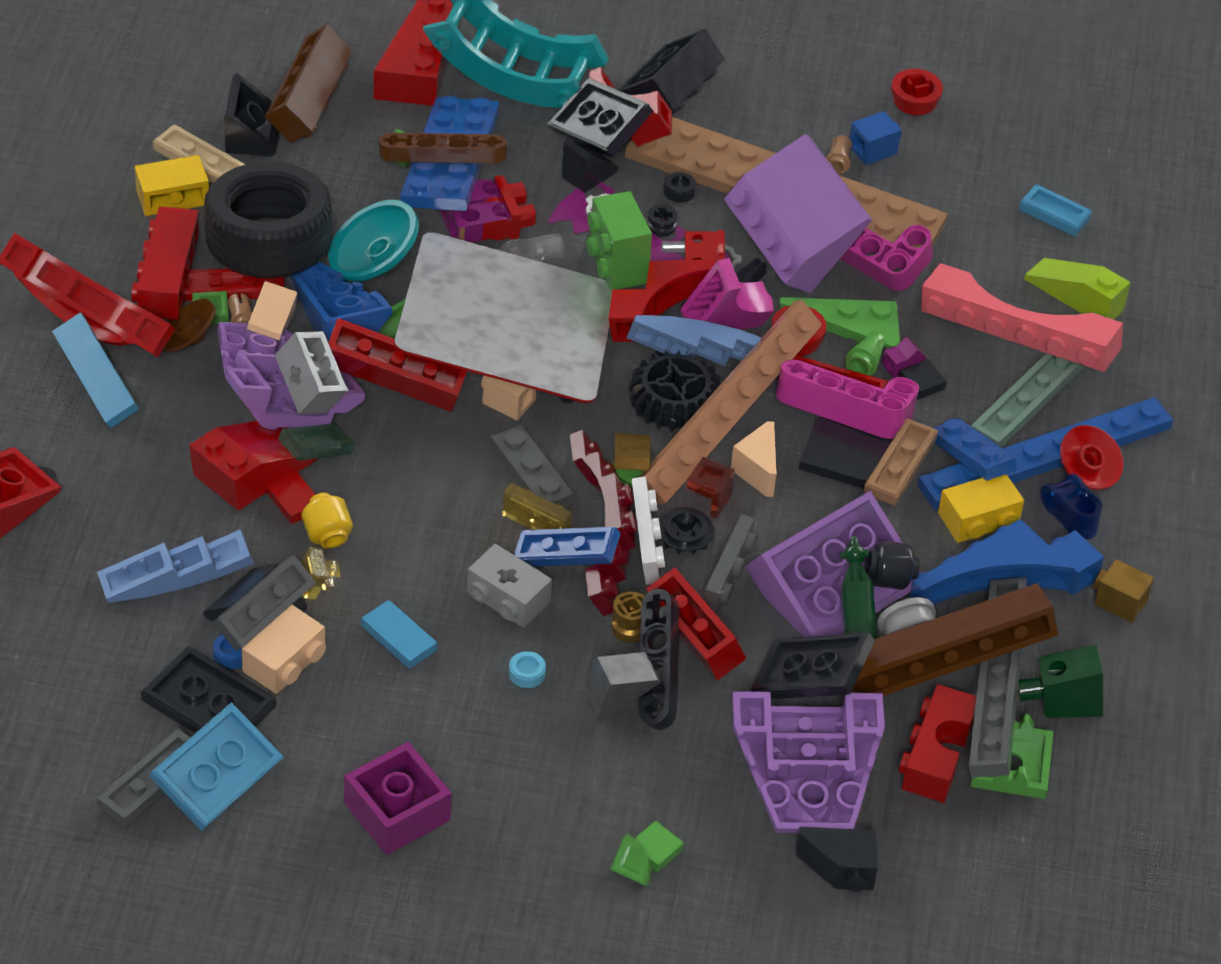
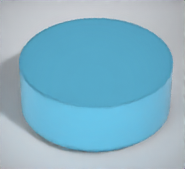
(527, 669)

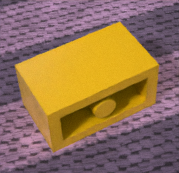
(171, 184)
(980, 507)

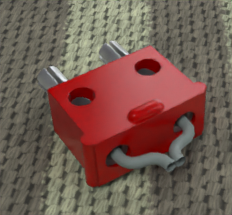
(702, 246)

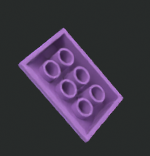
(798, 213)
(806, 570)

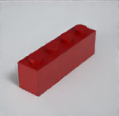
(166, 262)
(377, 360)

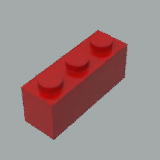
(701, 626)

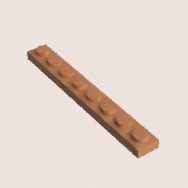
(730, 401)

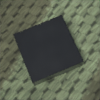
(926, 376)

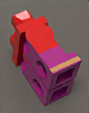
(491, 212)

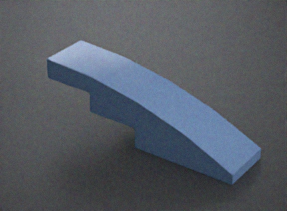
(692, 336)
(167, 570)

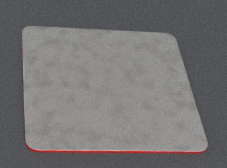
(506, 317)

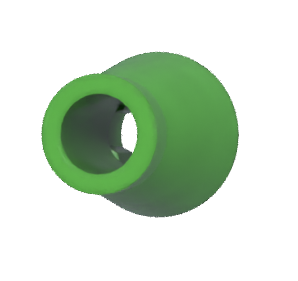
(866, 355)

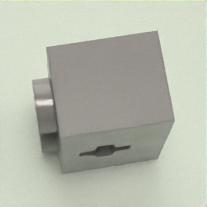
(311, 372)
(509, 585)

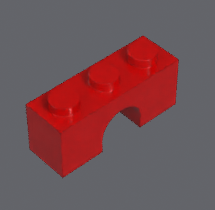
(930, 765)

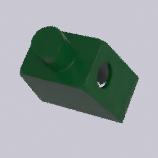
(1067, 684)

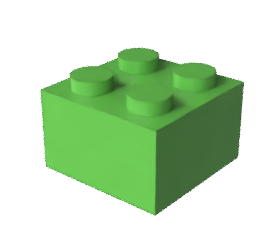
(619, 240)

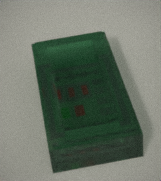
(316, 441)

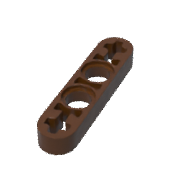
(442, 147)

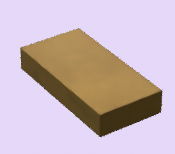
(632, 451)

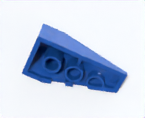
(329, 297)

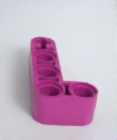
(892, 256)
(847, 399)

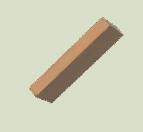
(901, 461)

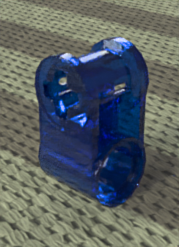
(1073, 505)

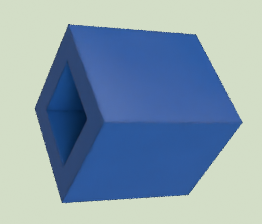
(875, 137)

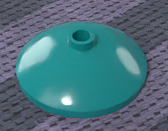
(374, 240)

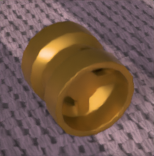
(627, 616)

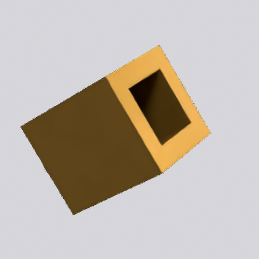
(1123, 590)

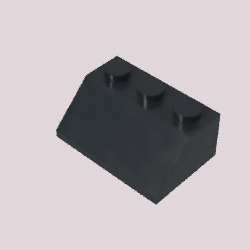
(677, 69)

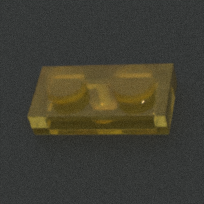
(534, 510)

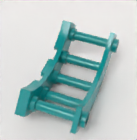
(519, 39)

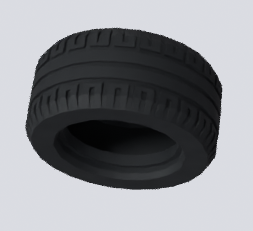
(268, 247)

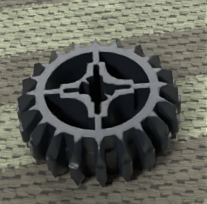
(671, 388)

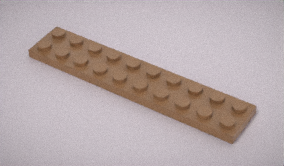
(722, 161)

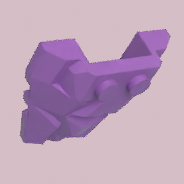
(259, 383)
(809, 759)

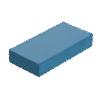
(1055, 210)
(399, 634)

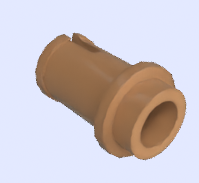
(840, 153)
(239, 311)

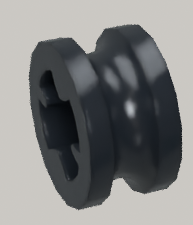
(665, 227)

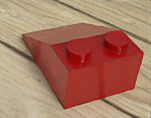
(242, 461)
(22, 489)

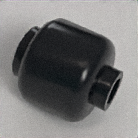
(892, 565)

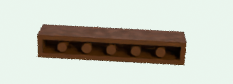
(957, 641)

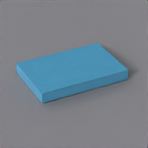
(216, 766)

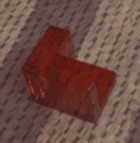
(713, 482)

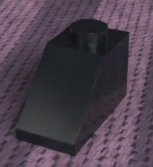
(840, 856)

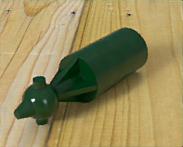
(857, 592)

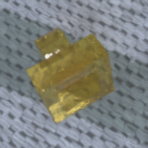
(320, 571)

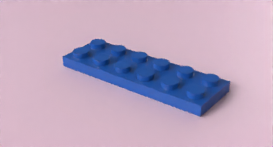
(449, 184)

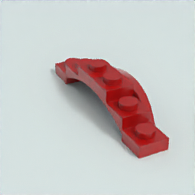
(70, 292)

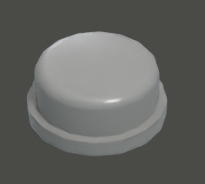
(905, 615)

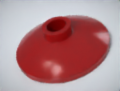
(1099, 450)

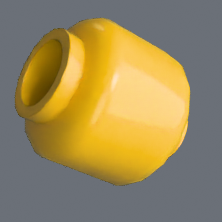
(327, 520)

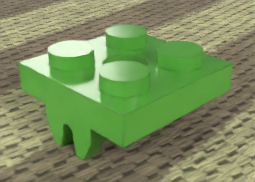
(1034, 750)

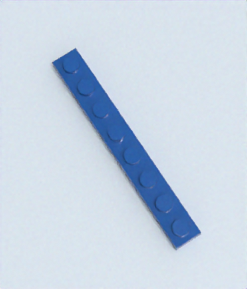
(1043, 452)

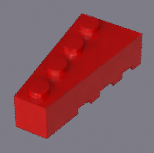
(412, 64)

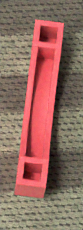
(1077, 338)

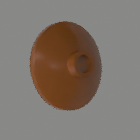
(191, 325)

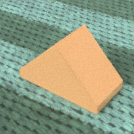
(273, 311)
(756, 459)

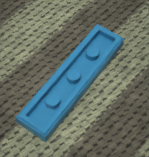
(95, 370)

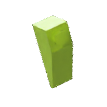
(1081, 286)

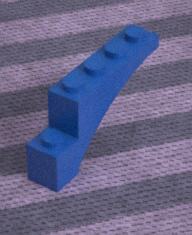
(1013, 553)

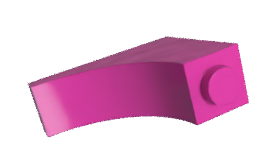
(727, 301)

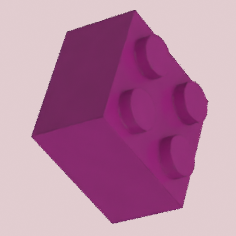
(397, 798)

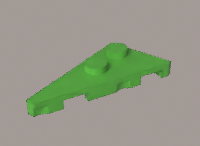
(855, 317)

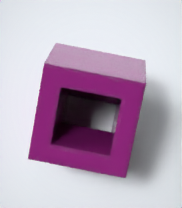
(902, 356)

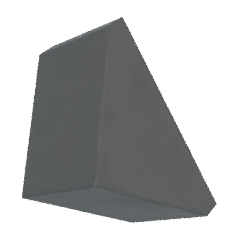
(619, 681)

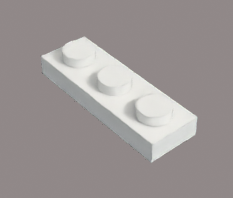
(648, 529)

